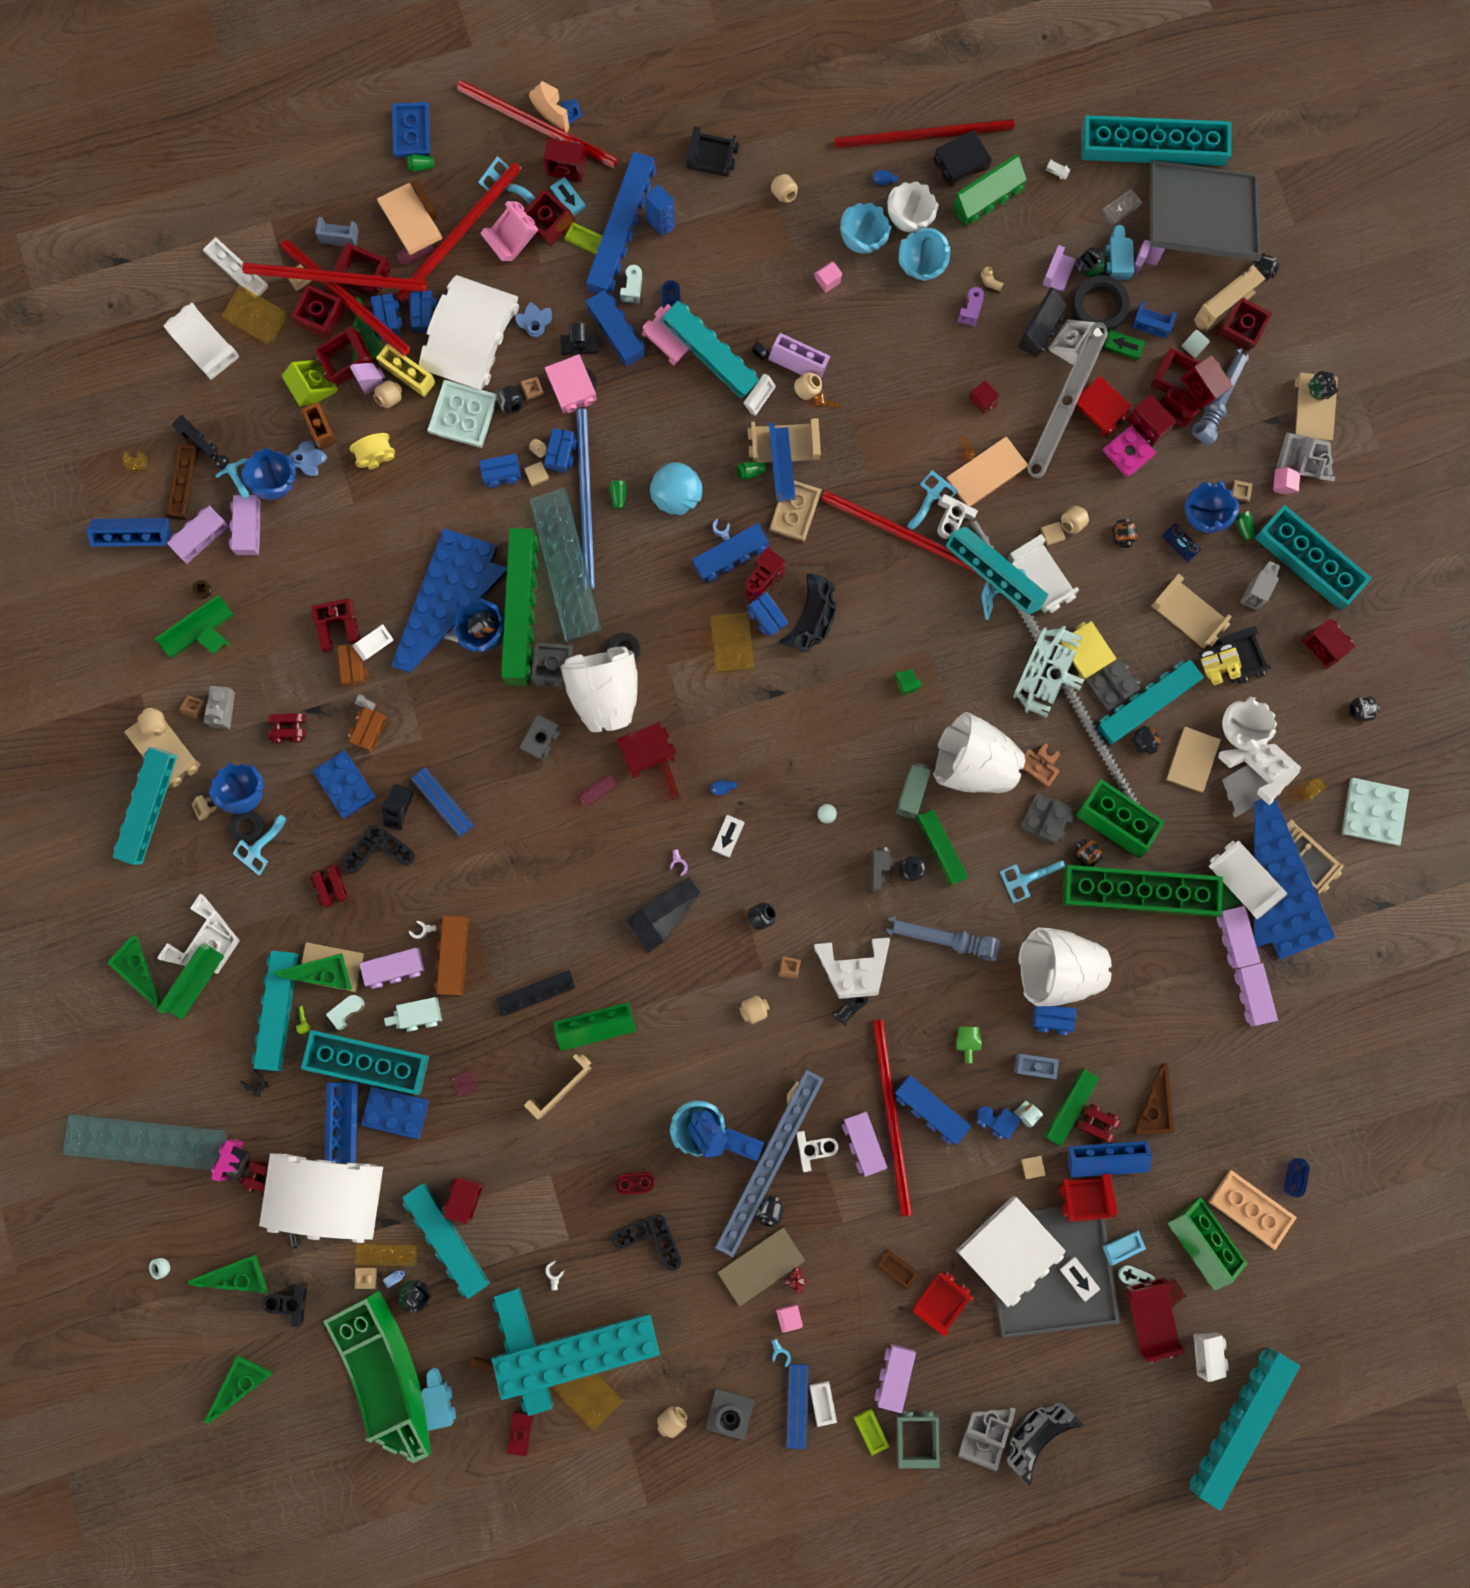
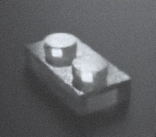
(1121, 207)

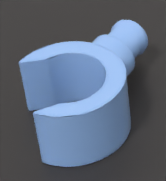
(724, 534)
(393, 1278)

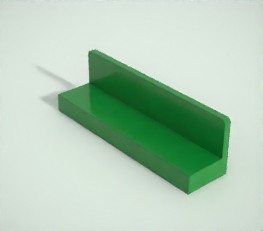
(192, 626)
(941, 847)
(191, 981)
(594, 1026)
(1071, 1107)

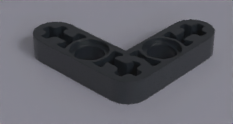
(379, 842)
(650, 1231)

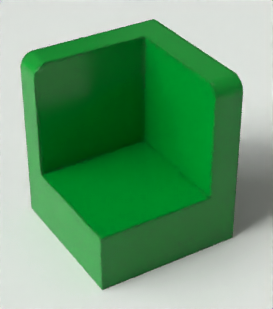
(212, 640)
(907, 682)

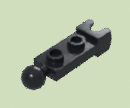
(187, 430)

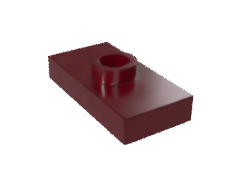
(520, 1434)

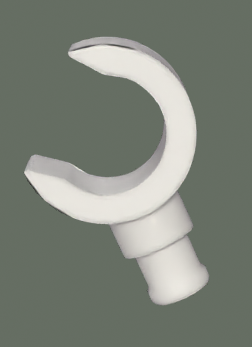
(426, 929)
(554, 1279)

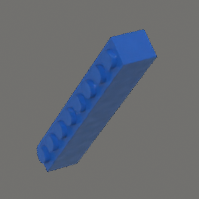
(620, 224)

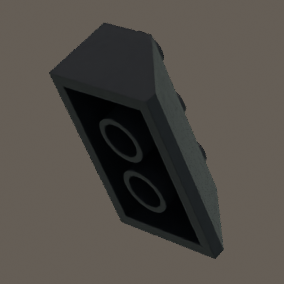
(1043, 324)

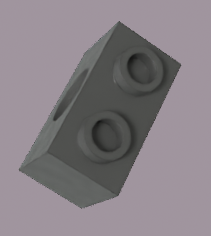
(540, 726)

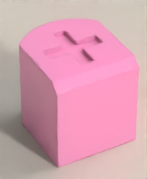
(828, 276)
(1286, 480)
(789, 1318)

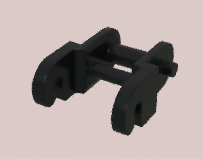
(259, 1078)

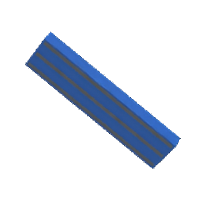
(442, 802)
(797, 1406)

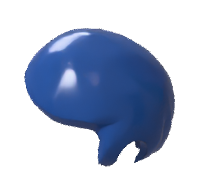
(269, 474)
(1211, 507)
(473, 643)
(237, 788)

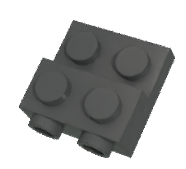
(547, 664)
(1113, 684)
(1047, 818)
(880, 864)

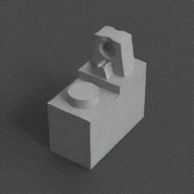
(1261, 587)
(219, 707)

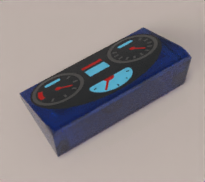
(1181, 542)

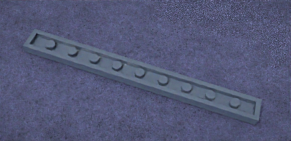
(769, 1163)

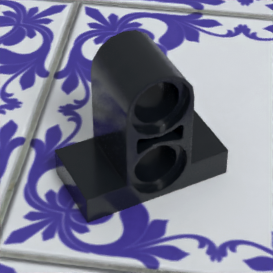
(579, 341)
(396, 806)
(283, 1304)

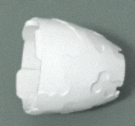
(602, 688)
(977, 757)
(1062, 967)

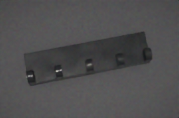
(536, 993)

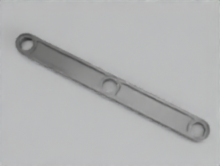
(1072, 388)

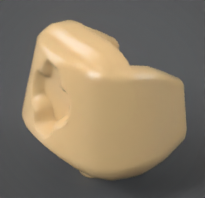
(538, 448)

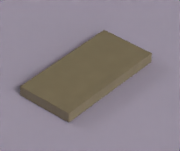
(761, 1266)

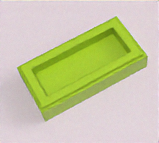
(583, 238)
(871, 1431)

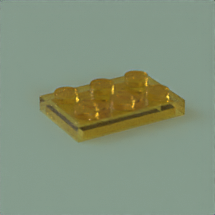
(254, 315)
(732, 642)
(589, 1398)

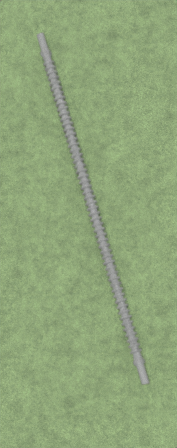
(1073, 698)

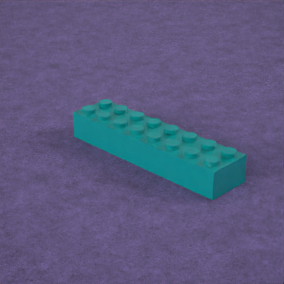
(1156, 139)
(575, 1356)
(1243, 1428)

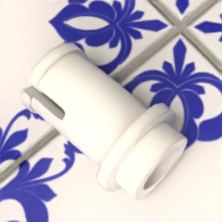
(1057, 169)

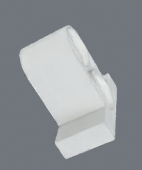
(949, 519)
(819, 1150)

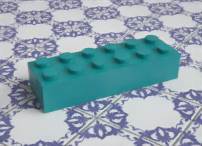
(1313, 558)
(365, 1062)

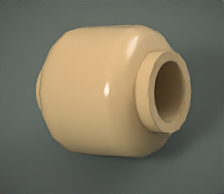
(784, 188)
(808, 385)
(387, 394)
(1074, 519)
(151, 723)
(754, 1009)
(672, 1422)

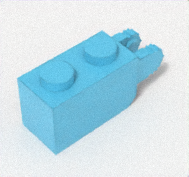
(1120, 255)
(437, 1401)

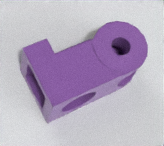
(974, 301)

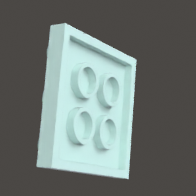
(462, 413)
(1375, 811)

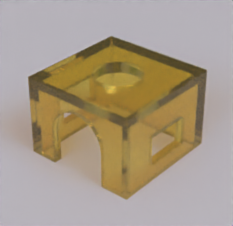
(135, 464)
(1313, 788)

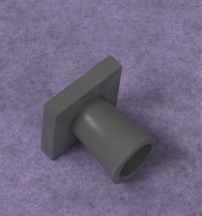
(729, 1403)

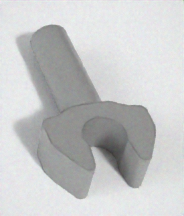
(363, 702)

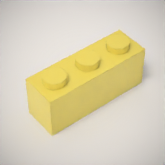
(405, 370)

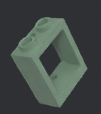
(913, 791)
(918, 1461)

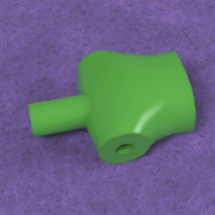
(968, 1041)

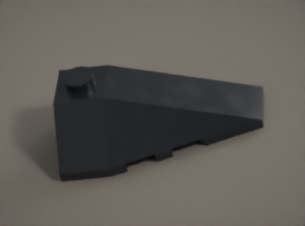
(658, 918)

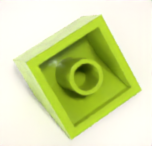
(308, 382)

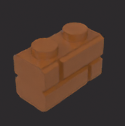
(318, 425)
(351, 667)
(367, 729)

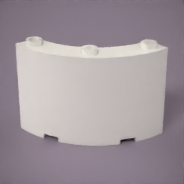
(467, 332)
(320, 1198)

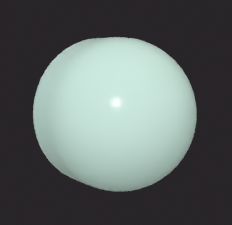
(827, 813)
(163, 1268)

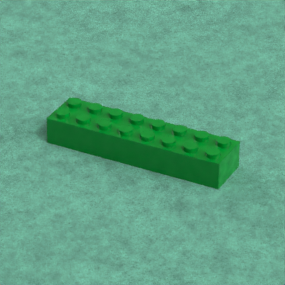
(518, 607)
(1142, 891)

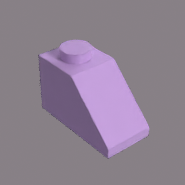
(367, 376)

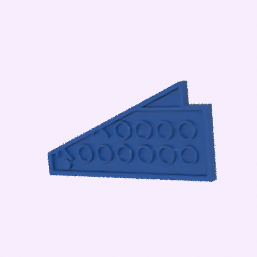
(456, 575)
(1298, 918)

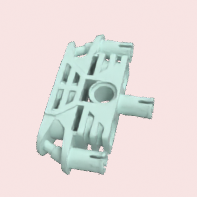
(1037, 665)

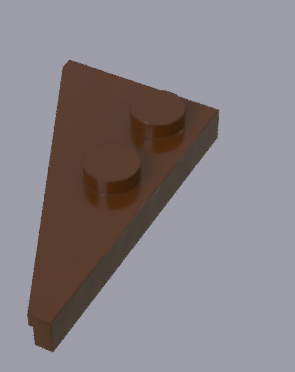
(1157, 1112)

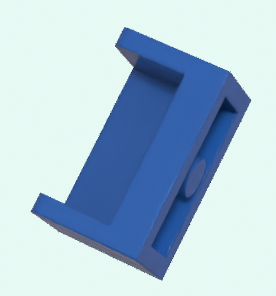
(1153, 322)

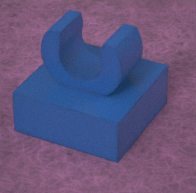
(572, 108)

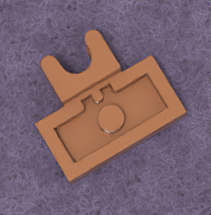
(1040, 765)

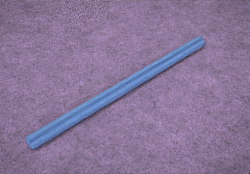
(585, 495)

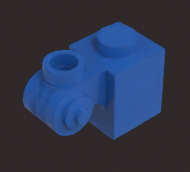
(1003, 1124)

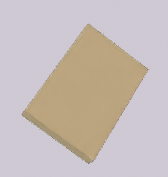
(795, 516)
(1193, 759)
(352, 959)

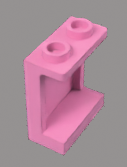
(510, 232)
(663, 337)
(571, 384)

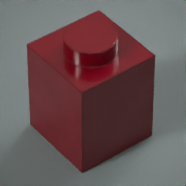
(984, 397)

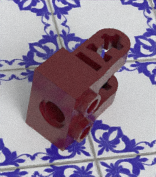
(769, 568)
(332, 613)

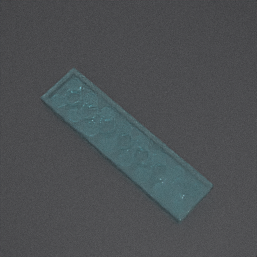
(565, 565)
(143, 1142)

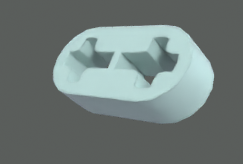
(1138, 1273)

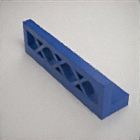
(782, 463)
(344, 1122)

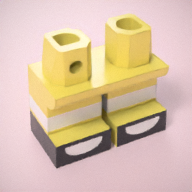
(1213, 666)

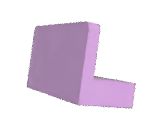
(1147, 254)
(1059, 270)

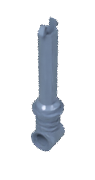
(1206, 428)
(986, 947)

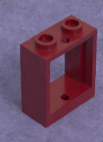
(346, 259)
(333, 345)
(1179, 359)

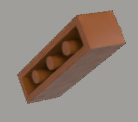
(452, 955)

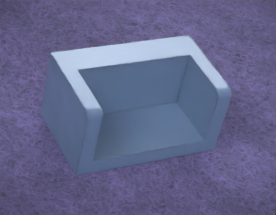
(336, 234)
(1036, 1066)

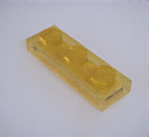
(386, 1254)

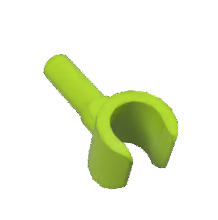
(303, 1027)

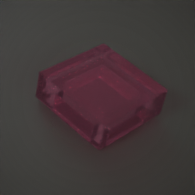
(465, 1083)

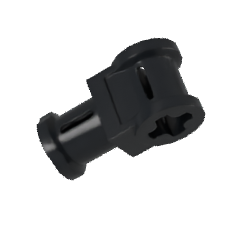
(849, 1010)

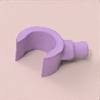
(677, 859)

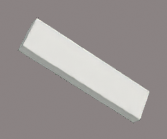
(233, 266)

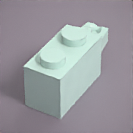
(415, 1014)

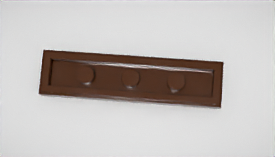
(182, 481)

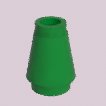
(419, 162)
(750, 469)
(618, 493)
(1245, 525)

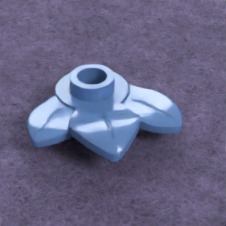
(534, 318)
(310, 458)

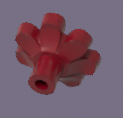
(796, 1280)

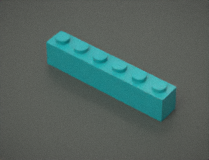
(709, 349)
(997, 570)
(1147, 704)
(145, 805)
(275, 1013)
(445, 1240)
(519, 1335)

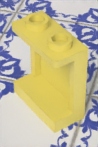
(1092, 651)

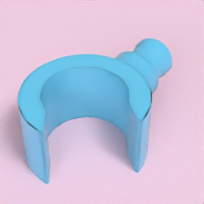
(777, 1349)

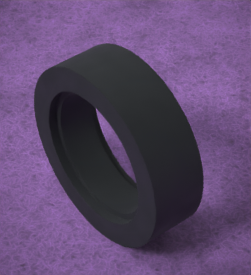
(1106, 284)

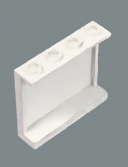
(1011, 1251)

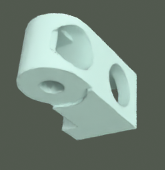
(632, 292)
(344, 1010)
(1028, 1113)

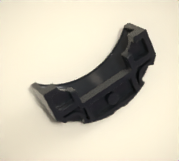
(817, 615)
(1035, 1433)

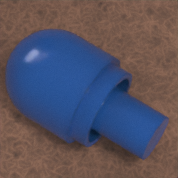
(884, 177)
(722, 787)

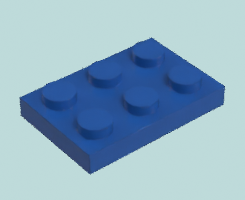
(411, 129)
(344, 784)
(395, 1112)

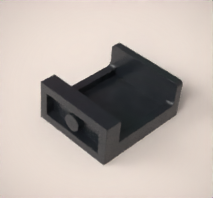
(711, 153)
(962, 157)
(1249, 654)

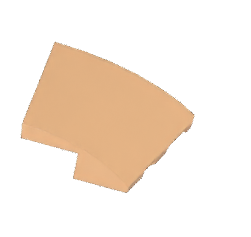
(545, 101)

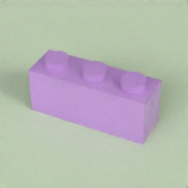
(798, 356)
(245, 525)
(197, 534)
(1238, 938)
(392, 968)
(1255, 995)
(864, 1144)
(895, 1378)

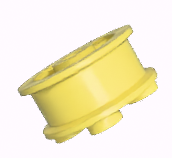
(372, 450)

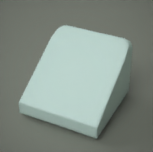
(1195, 344)

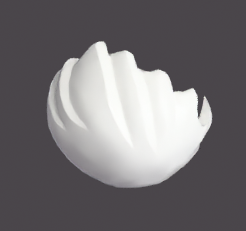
(911, 206)
(1249, 724)

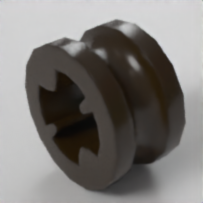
(196, 591)

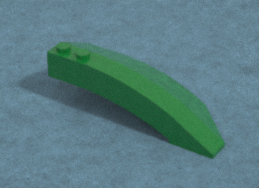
(382, 1376)

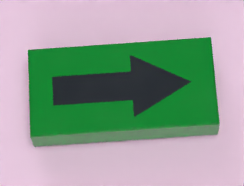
(1124, 345)

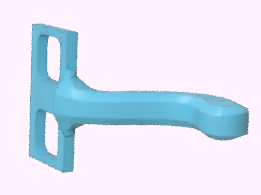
(511, 187)
(232, 470)
(932, 494)
(990, 592)
(255, 849)
(1023, 880)

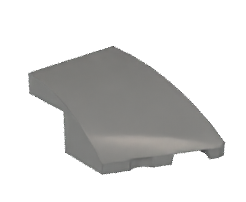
(1307, 456)
(1243, 788)
(986, 1437)

